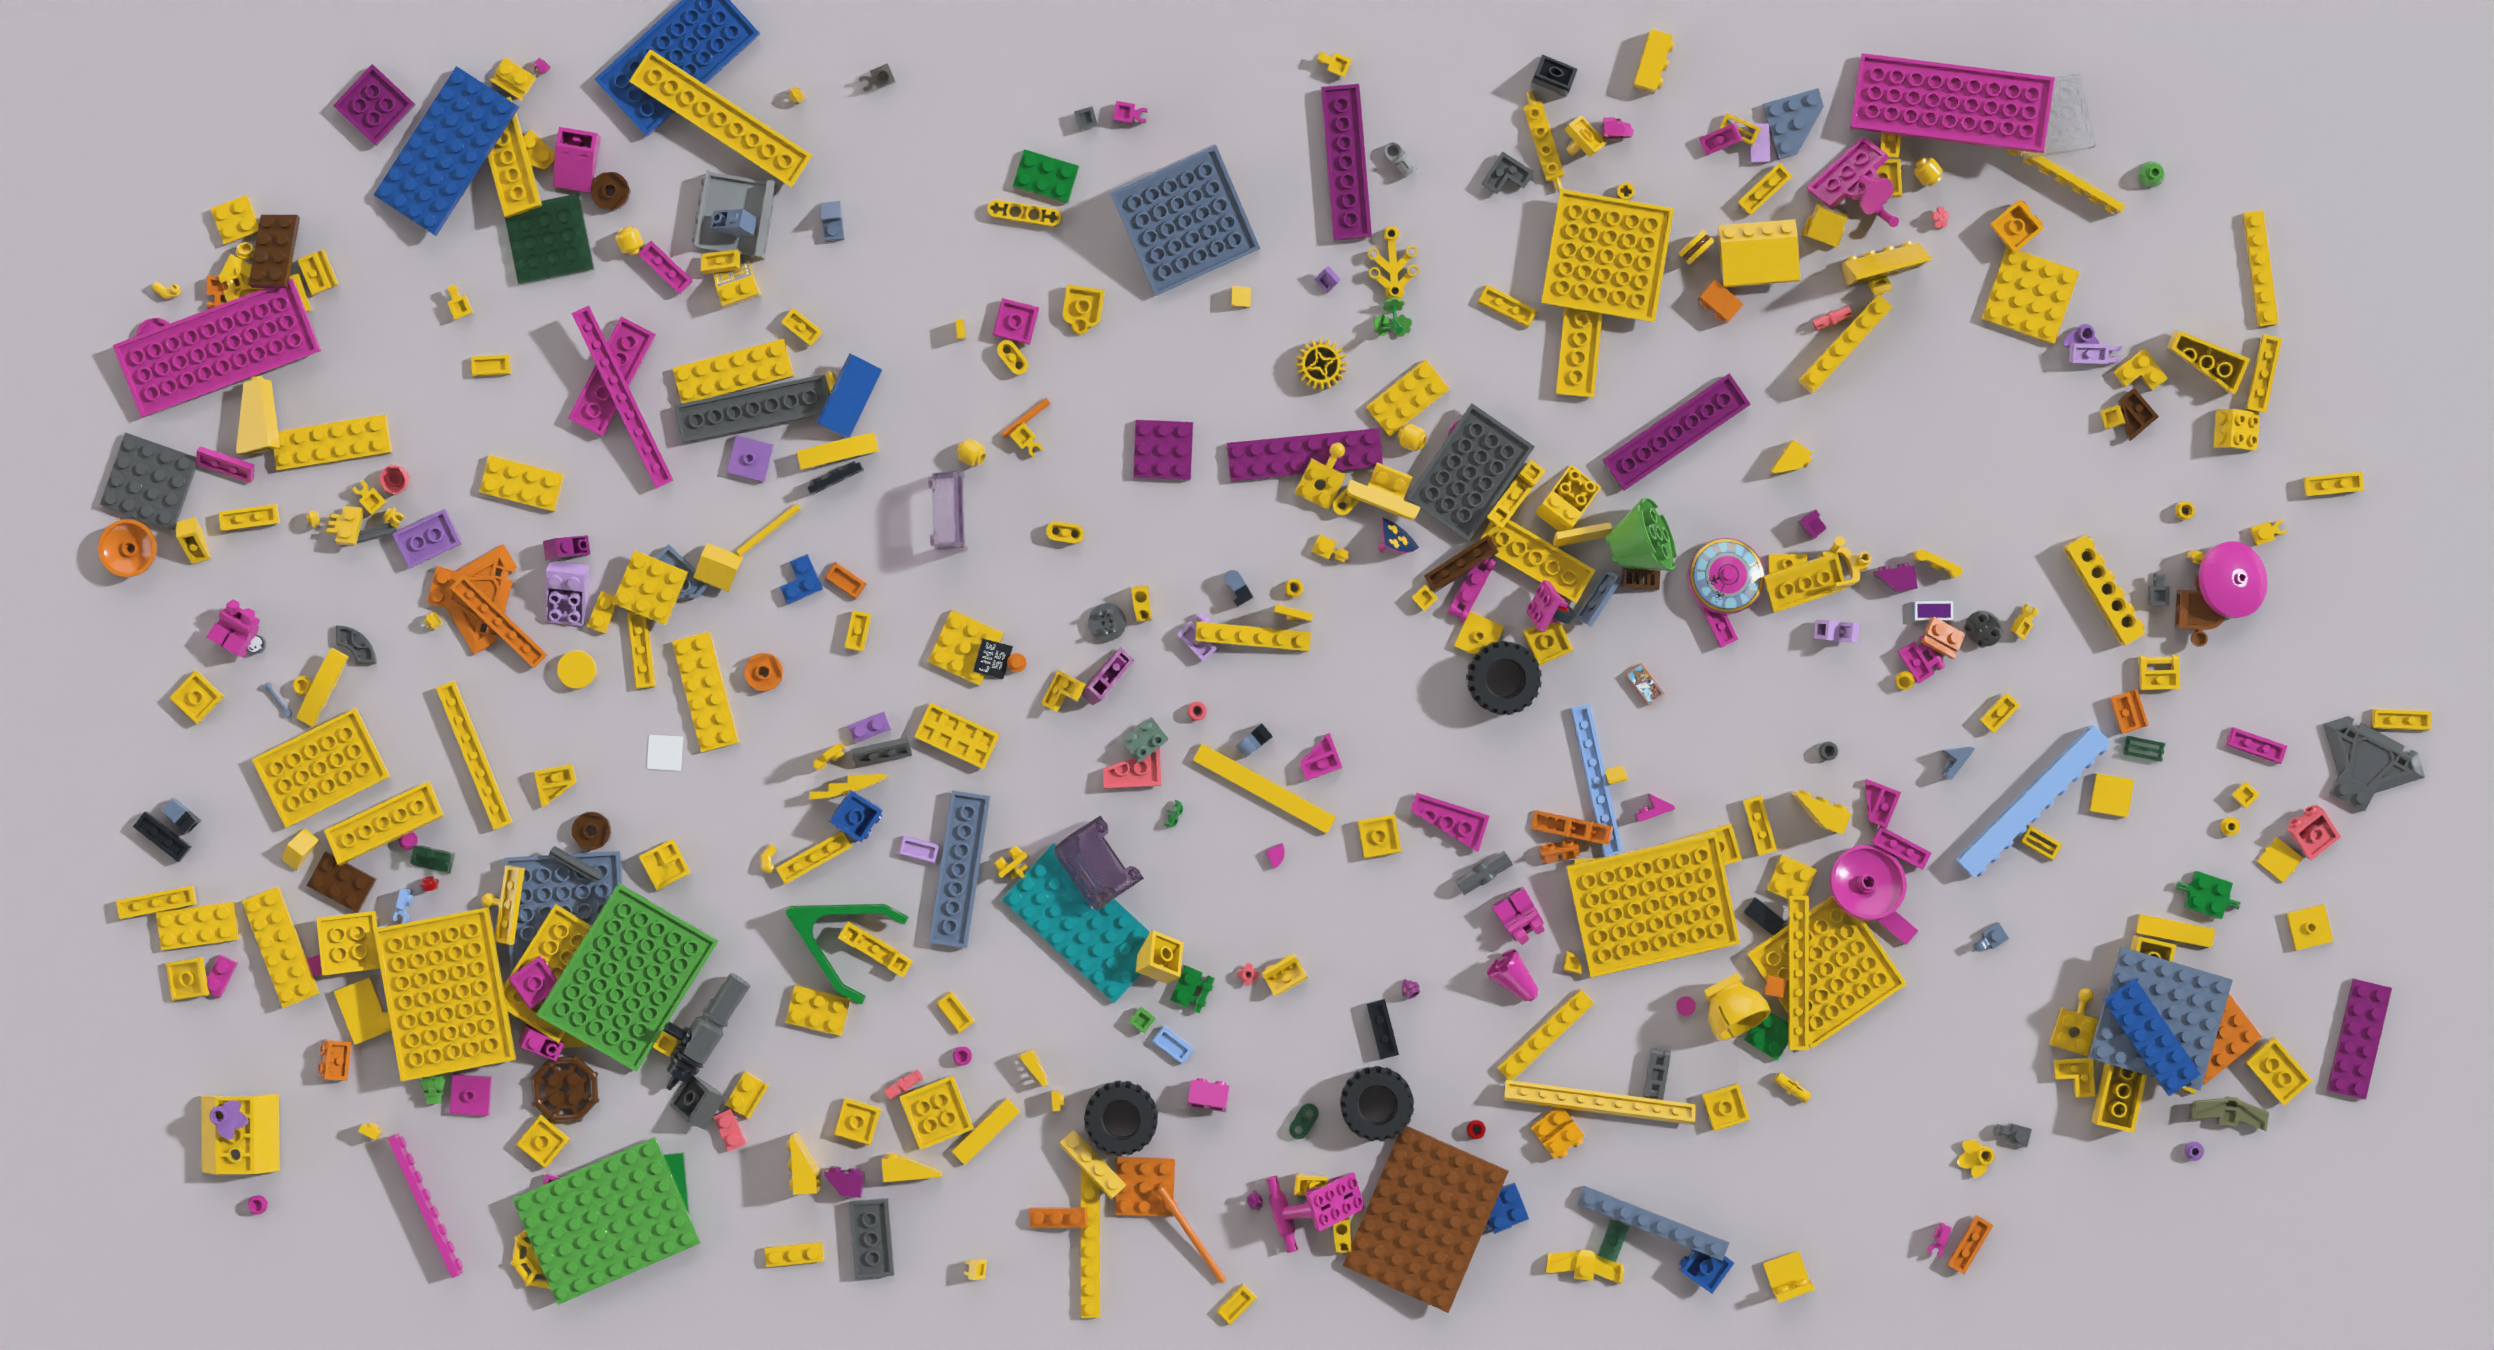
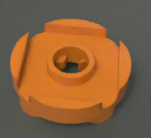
(769, 662)

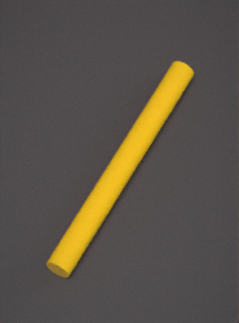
(767, 530)

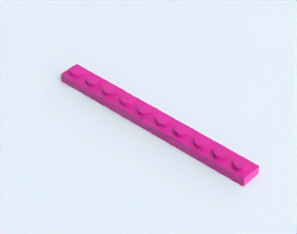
(622, 396)

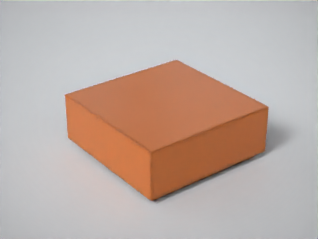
(1775, 986)

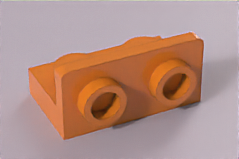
(334, 1059)

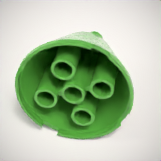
(1643, 539)

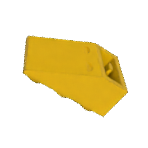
(1567, 499)
(1826, 816)
(804, 1168)

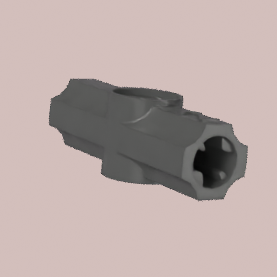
(1484, 873)

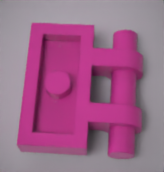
(1917, 663)

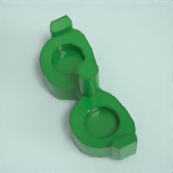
(1173, 819)

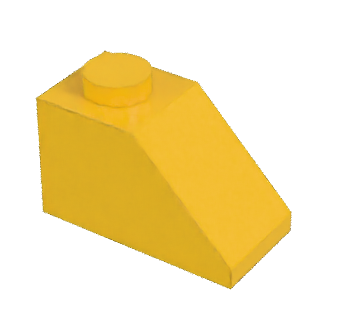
(1793, 458)
(192, 540)

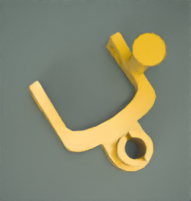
(1855, 563)

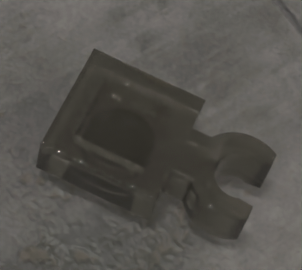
(880, 77)

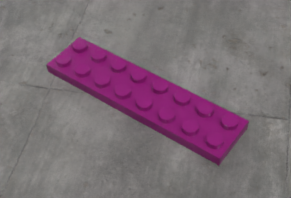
(1346, 162)
(1676, 432)
(1292, 454)

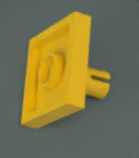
(1583, 137)

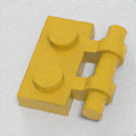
(833, 753)

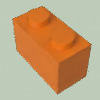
(1720, 302)

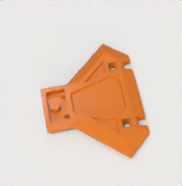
(483, 575)

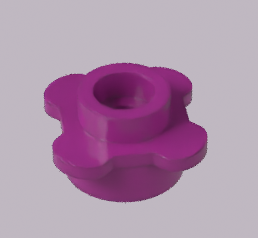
(1255, 1200)

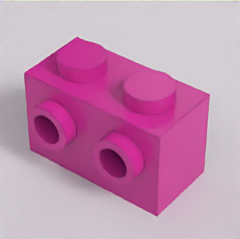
(1208, 1095)

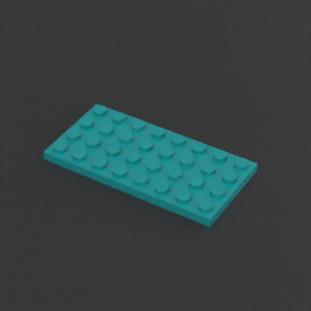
(1096, 942)

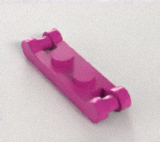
(1470, 590)

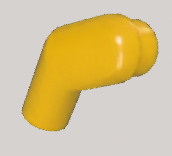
(166, 292)

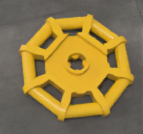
(530, 1259)

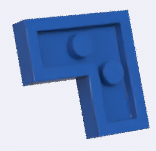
(806, 583)

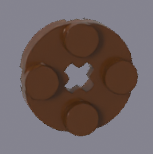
(609, 180)
(600, 824)

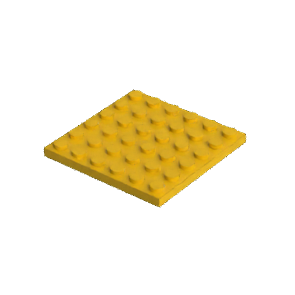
(1607, 255)
(1845, 969)

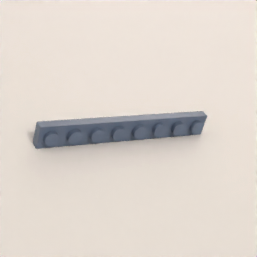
(1653, 1223)

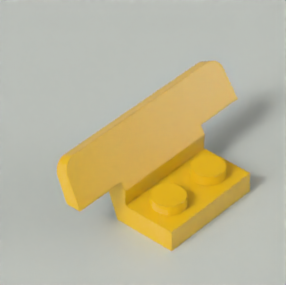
(1385, 491)

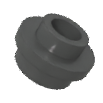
(1834, 751)

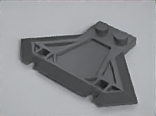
(2367, 762)

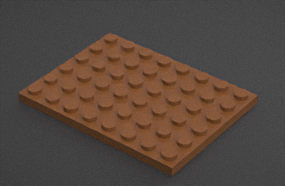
(1425, 1218)

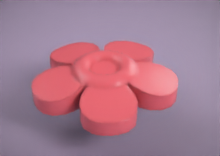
(1940, 217)

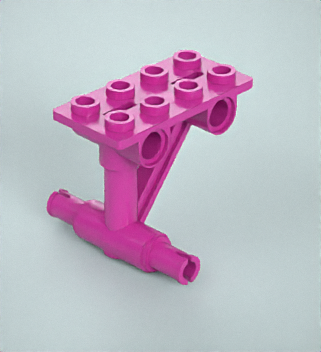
(1324, 1204)

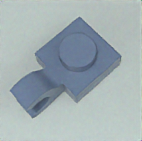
(1993, 936)

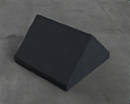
(1554, 75)

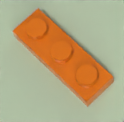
(1058, 1217)
(1969, 1244)

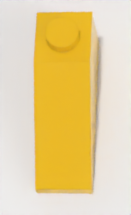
(902, 1168)

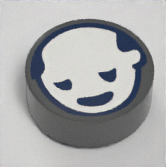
(257, 645)

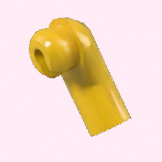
(765, 859)

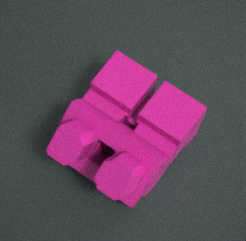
(235, 628)
(1519, 923)

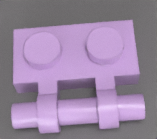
(1201, 649)

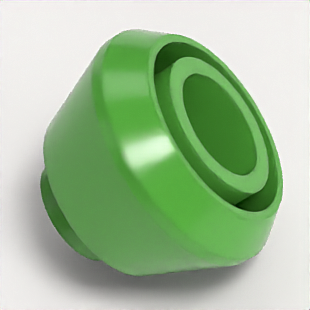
(2151, 174)

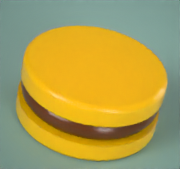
(1696, 247)

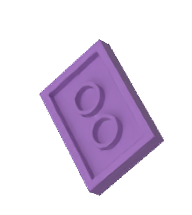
(427, 538)

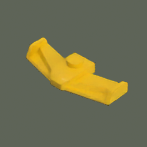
(1584, 1265)

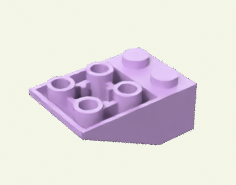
(566, 592)

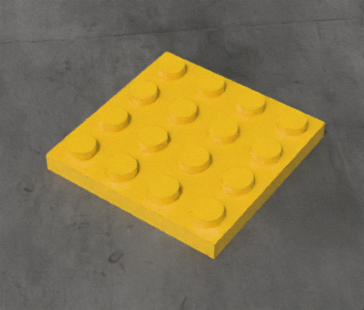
(2030, 295)

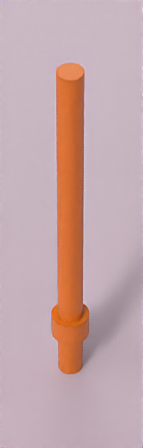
(1171, 1205)

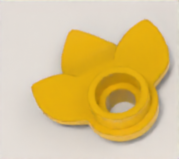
(1972, 1157)

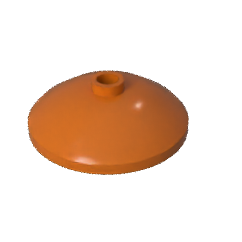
(115, 544)

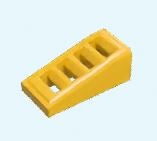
(1032, 1062)

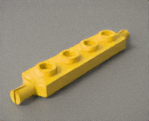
(1544, 141)

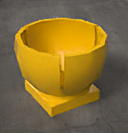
(1734, 1008)

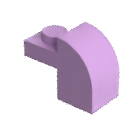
(1836, 631)

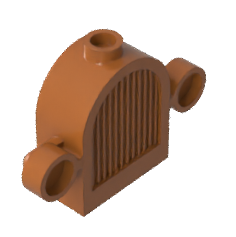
(2195, 614)

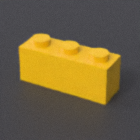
(1653, 61)

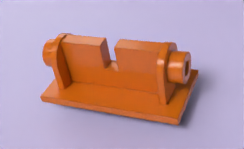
(1567, 848)

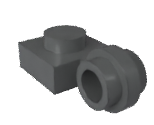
(2017, 1135)

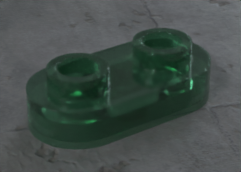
(1303, 1121)

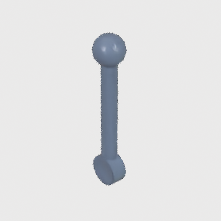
(287, 712)

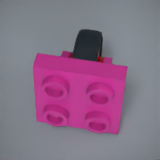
(1549, 607)

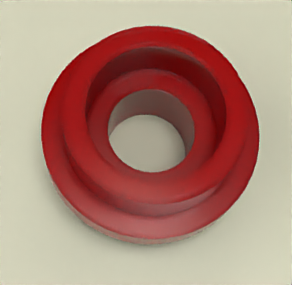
(429, 883)
(1480, 1133)

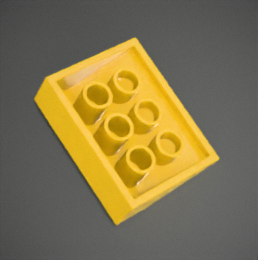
(1758, 253)
(1885, 263)

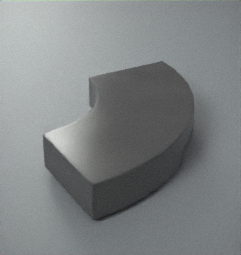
(356, 643)

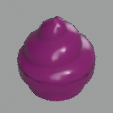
(1410, 989)

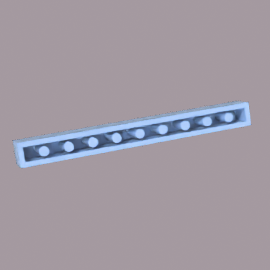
(2033, 801)

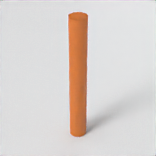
(1026, 417)

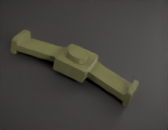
(2229, 1112)

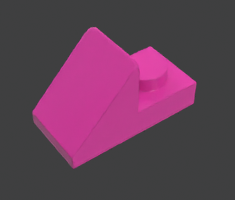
(1658, 807)

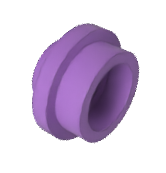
(2188, 1151)

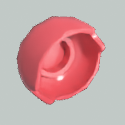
(394, 479)

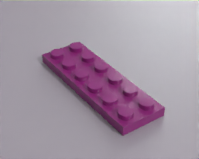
(2359, 1039)

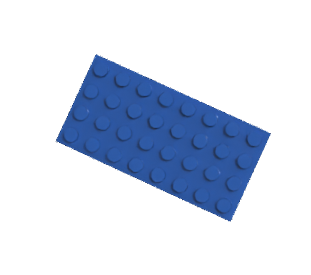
(692, 36)
(446, 151)

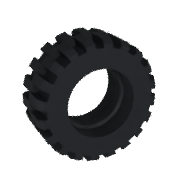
(1522, 696)
(1376, 1129)
(1121, 1144)

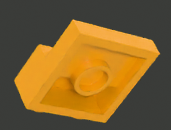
(2017, 226)
(1558, 1132)

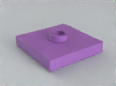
(750, 458)

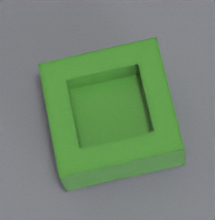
(1142, 1019)

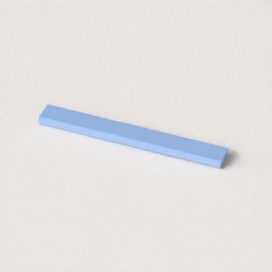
(1595, 775)

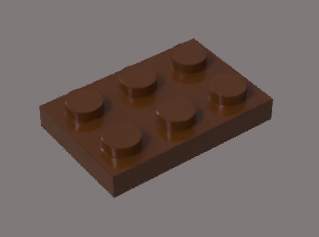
(341, 883)

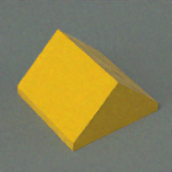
(717, 567)

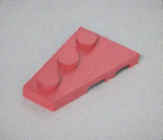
(1134, 773)

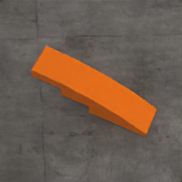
(1572, 827)

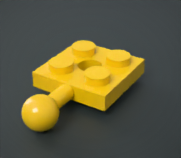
(1315, 471)
(2068, 1019)

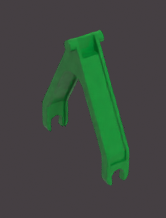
(804, 918)

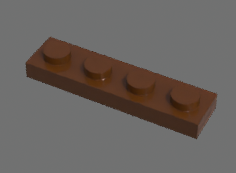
(1461, 563)

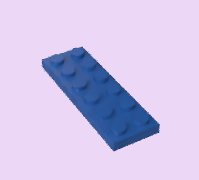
(2151, 1037)

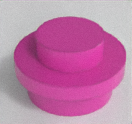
(408, 841)
(962, 1055)
(257, 1204)

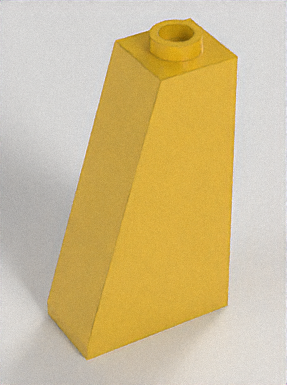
(257, 418)

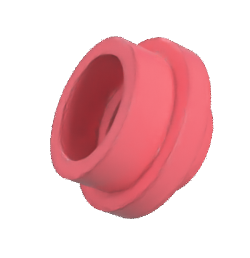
(1197, 717)

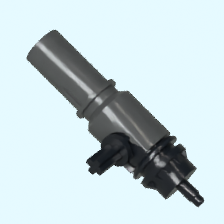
(705, 1032)

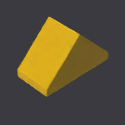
(299, 849)

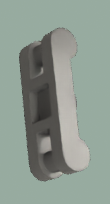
(1657, 1074)

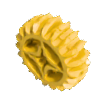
(1315, 348)

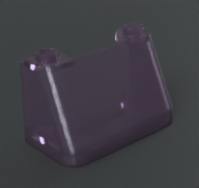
(1095, 865)

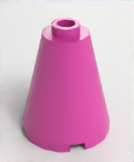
(1513, 976)

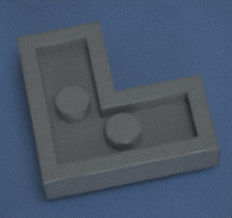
(1504, 169)

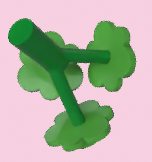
(1399, 324)

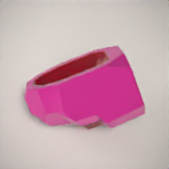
(1616, 129)

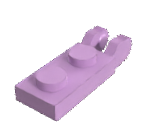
(2092, 353)

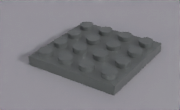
(149, 481)

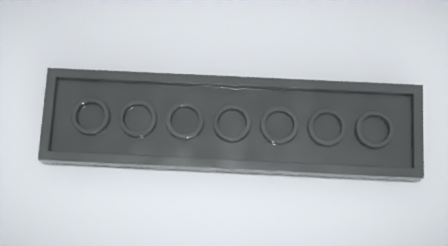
(752, 408)

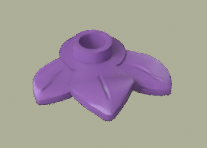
(2077, 337)
(231, 1118)

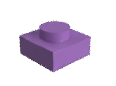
(1327, 279)

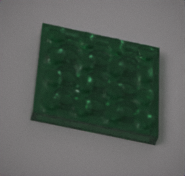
(550, 240)

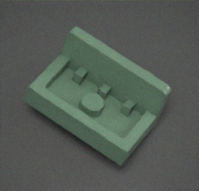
(1145, 739)

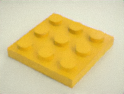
(650, 587)
(959, 646)
(348, 943)
(936, 1112)

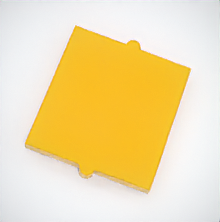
(2279, 859)

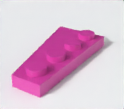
(1455, 820)

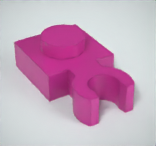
(1126, 112)

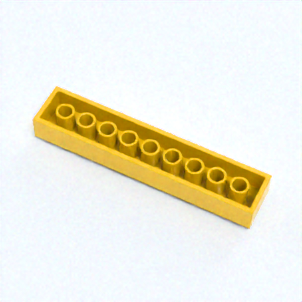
(2120, 1088)

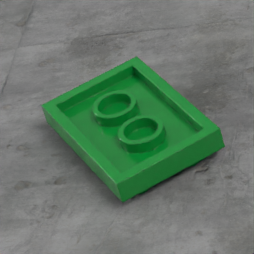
(1046, 176)

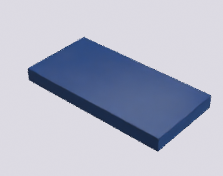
(849, 395)

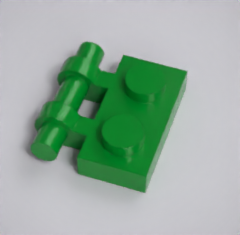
(1187, 985)

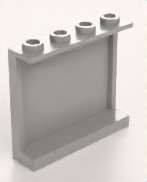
(730, 193)

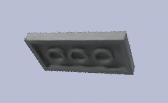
(871, 1238)

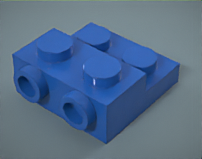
(856, 816)
(1507, 1210)
(1705, 1269)

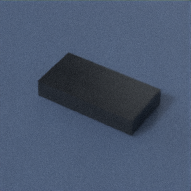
(1764, 916)

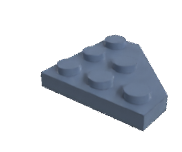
(1792, 120)
(692, 588)

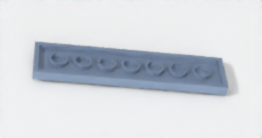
(959, 869)

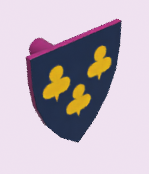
(1396, 538)

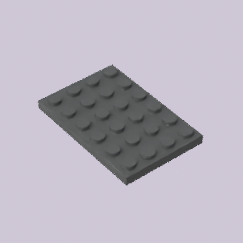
(1470, 472)

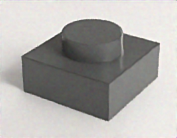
(1086, 118)

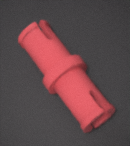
(1832, 318)
(903, 1084)

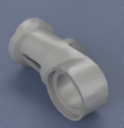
(1400, 160)

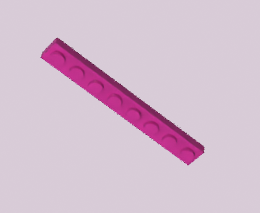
(428, 1211)

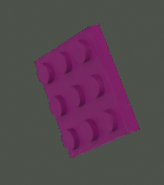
(374, 105)
(1163, 449)

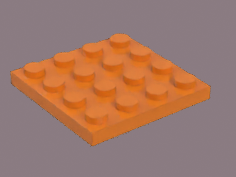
(2233, 1038)

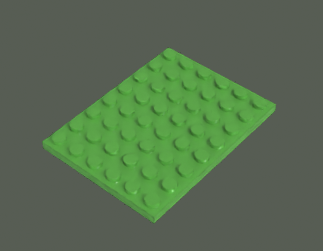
(627, 977)
(606, 1220)

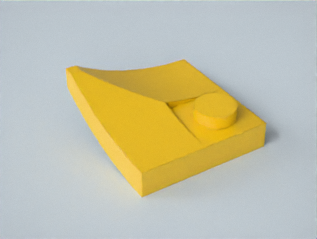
(665, 864)

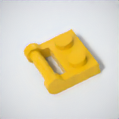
(2159, 678)

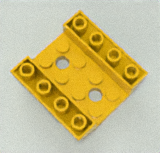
(256, 1141)

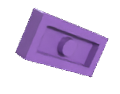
(869, 727)

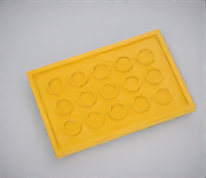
(321, 768)
(556, 944)

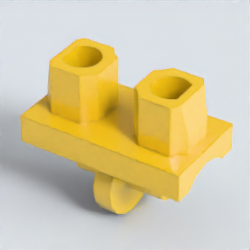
(1018, 856)

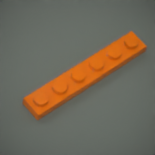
(498, 621)

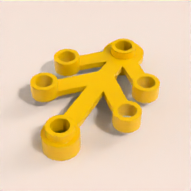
(1393, 267)

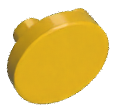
(576, 669)

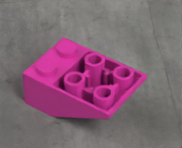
(575, 159)

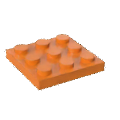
(1142, 1180)

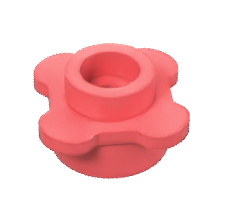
(1248, 979)

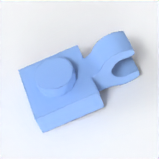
(404, 900)

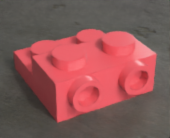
(2313, 831)

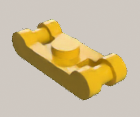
(1938, 563)

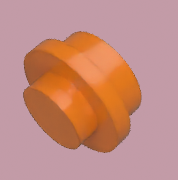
(1016, 662)

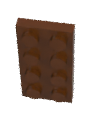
(274, 251)

